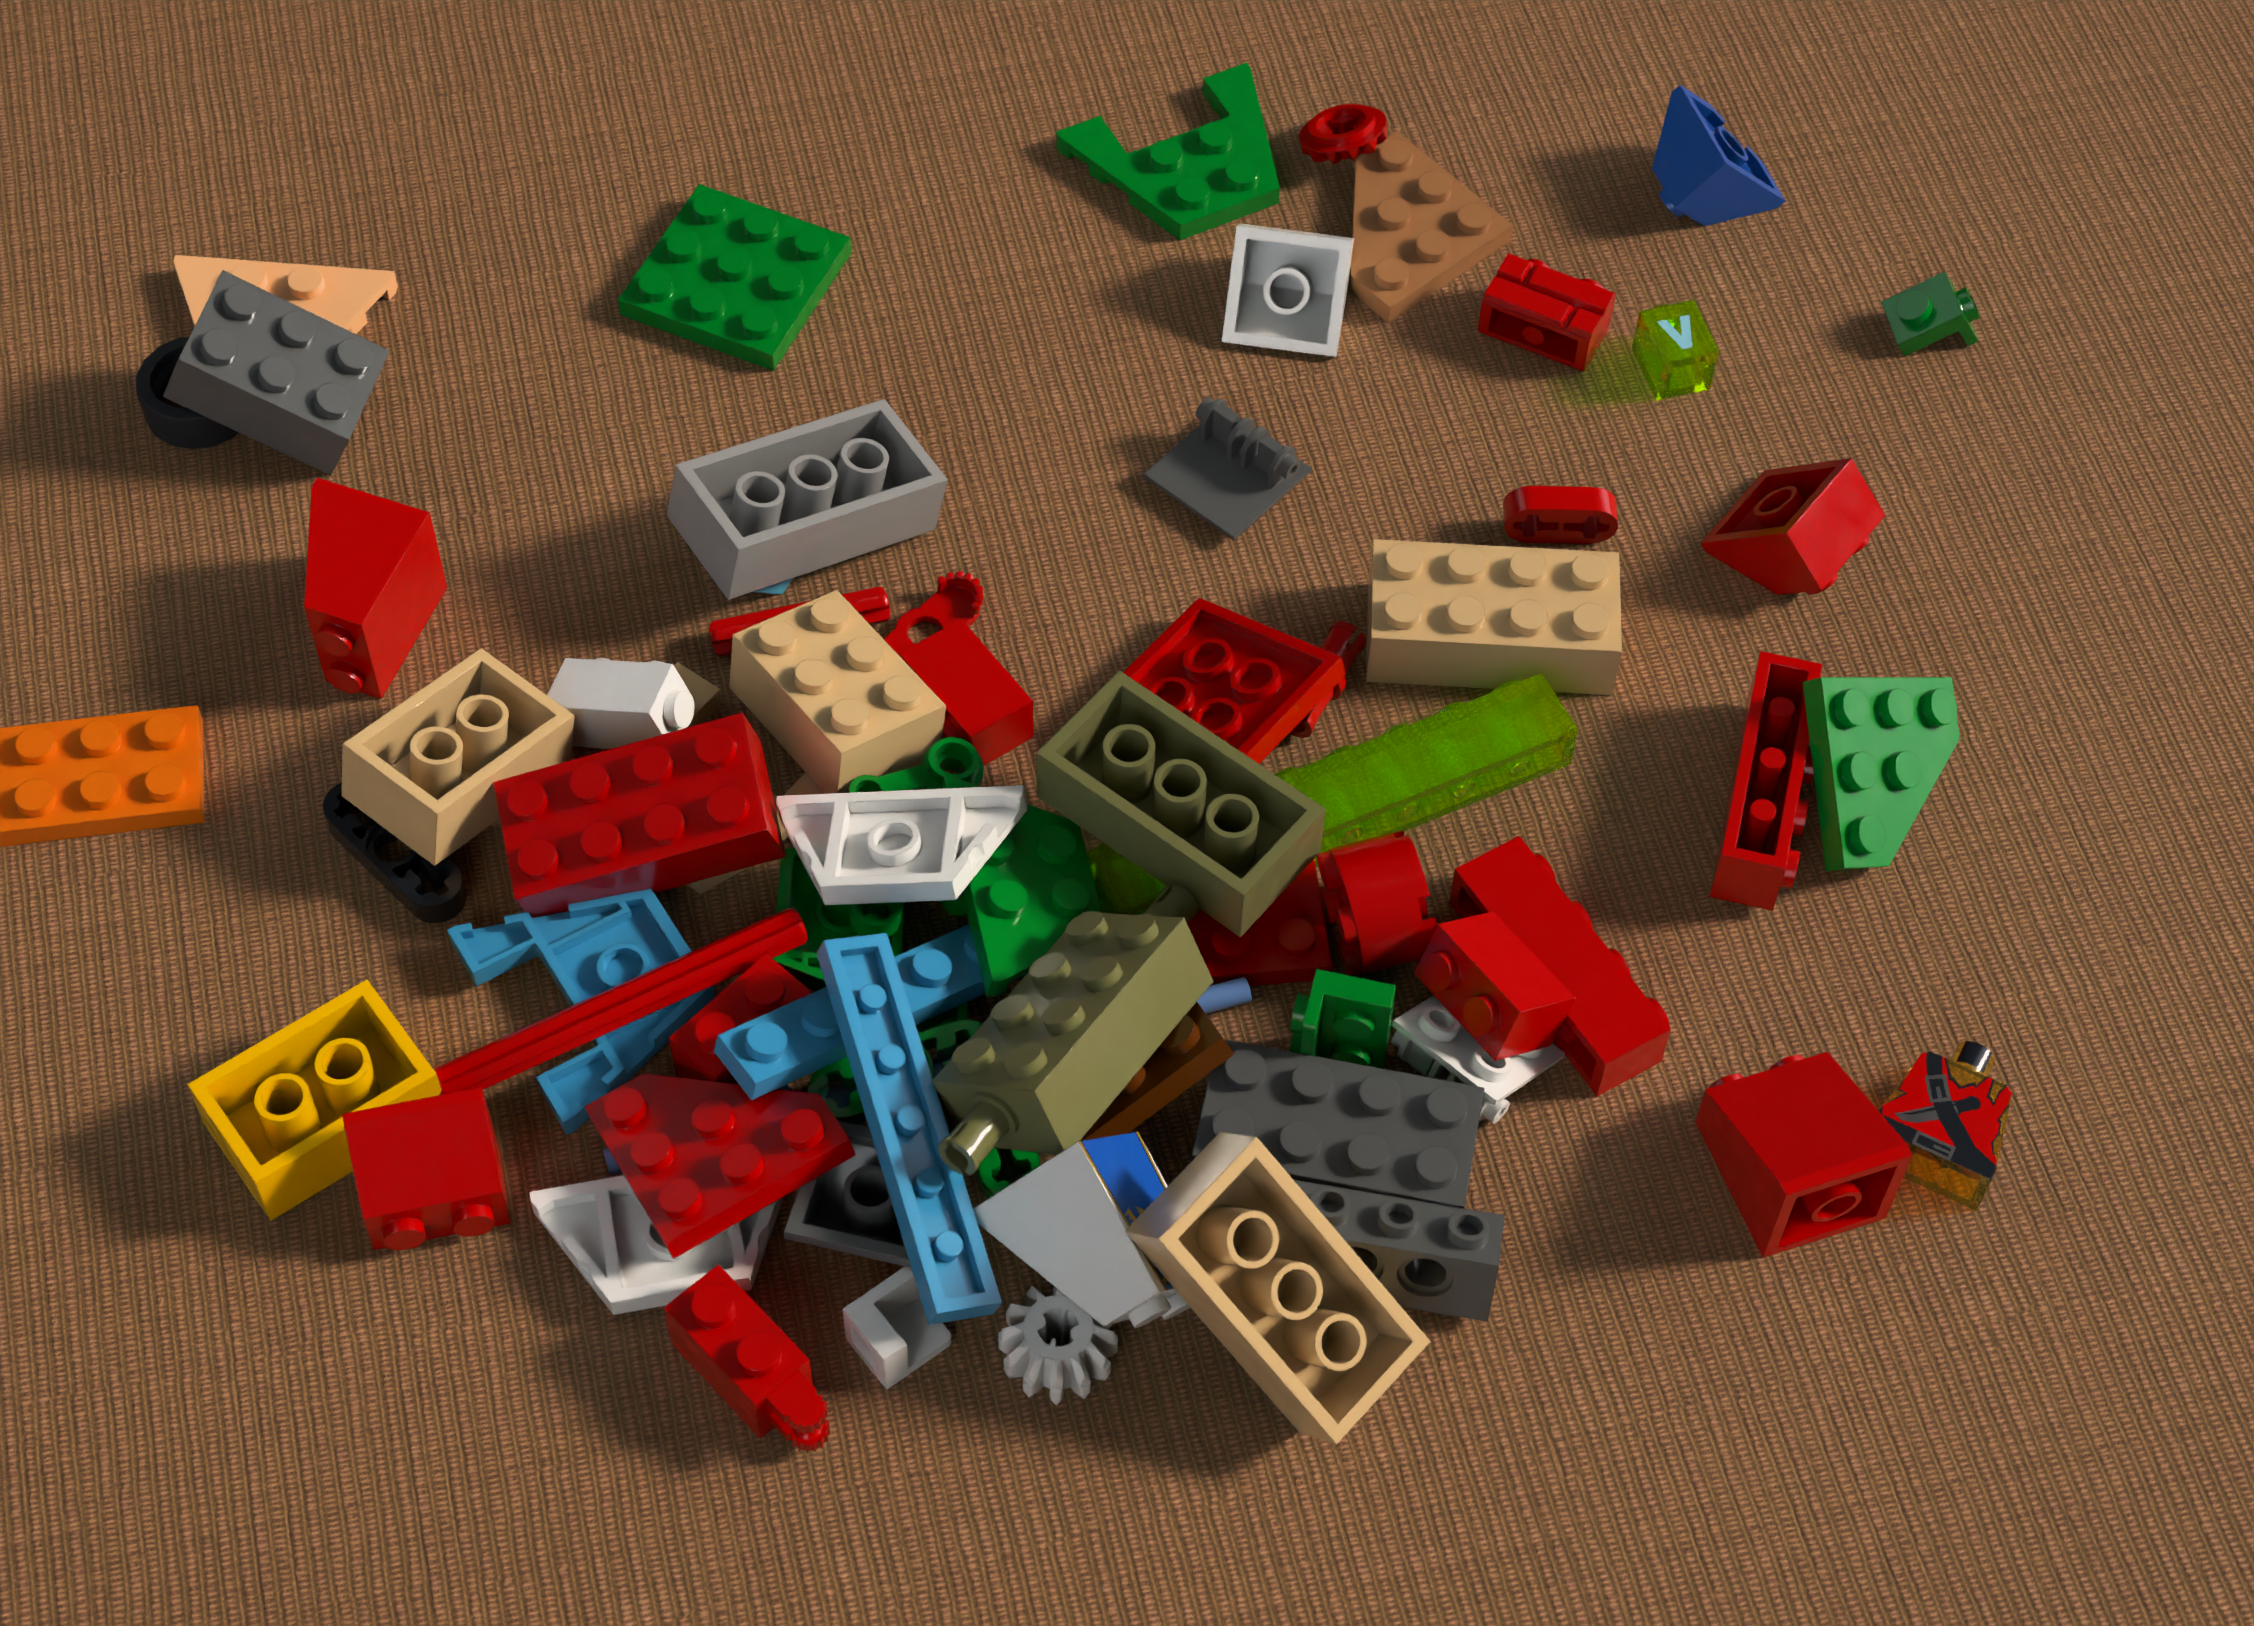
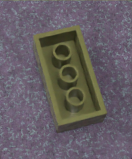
(1179, 802)

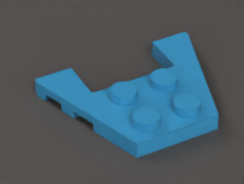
(585, 954)

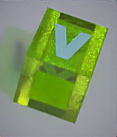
(1675, 350)

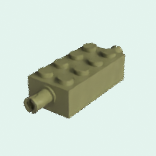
(1072, 1032)

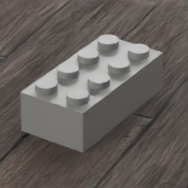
(805, 498)

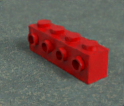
(1766, 786)

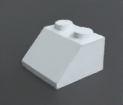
(1287, 289)

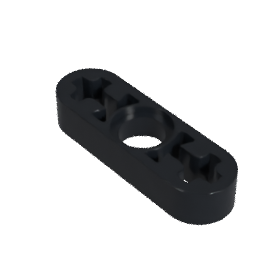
(400, 876)

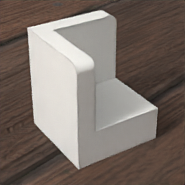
(892, 1329)

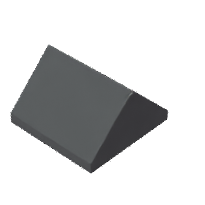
(850, 1207)

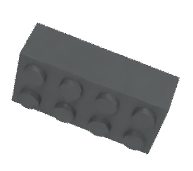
(1347, 1122)

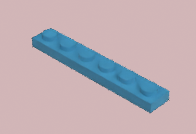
(806, 1032)
(906, 1129)

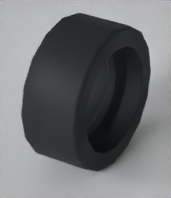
(169, 423)

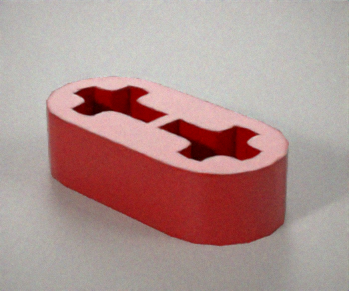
(1560, 514)

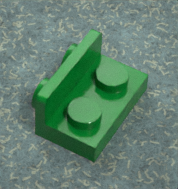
(1344, 1019)

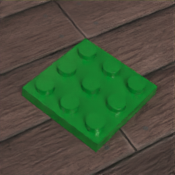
(735, 276)

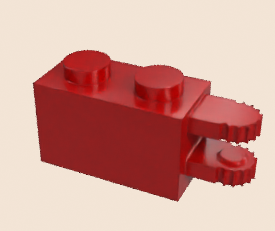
(748, 1360)

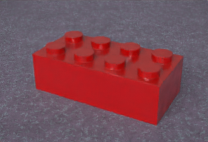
(640, 817)

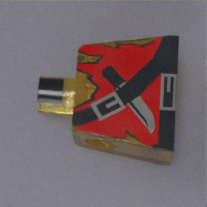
(1951, 1121)

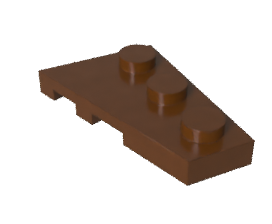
(1177, 1064)

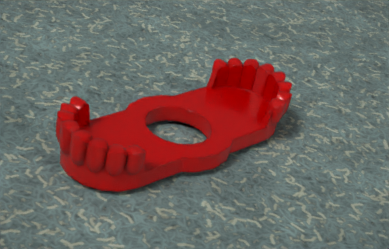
(955, 599)

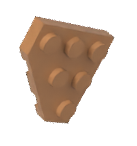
(1414, 228)

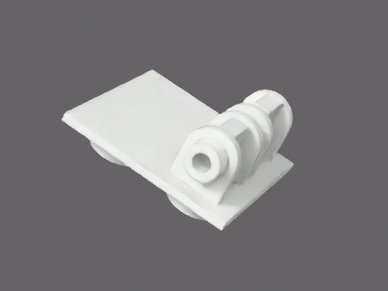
(1438, 1044)

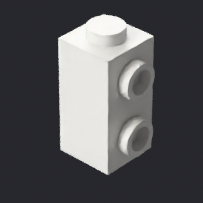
(621, 700)

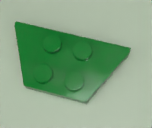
(1026, 893)

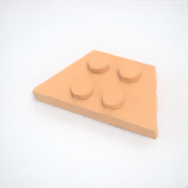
(327, 291)

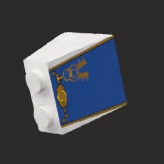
(1072, 1223)

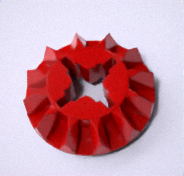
(1343, 133)

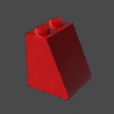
(368, 584)
(1801, 1151)

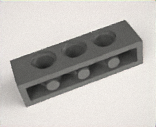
(1419, 1250)

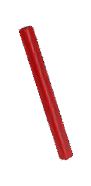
(623, 1004)

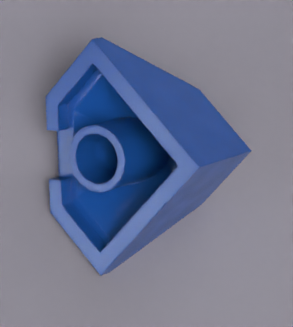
(1707, 168)

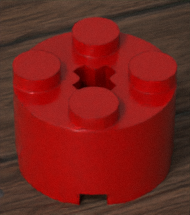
(1378, 902)

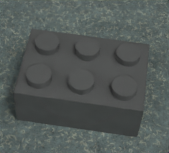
(276, 373)

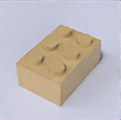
(834, 693)
(435, 756)

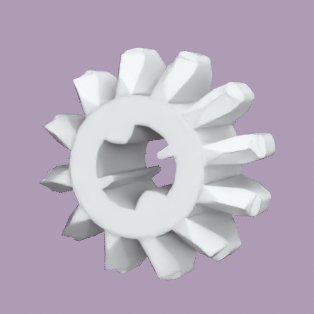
(1053, 1365)

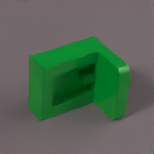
(1931, 313)

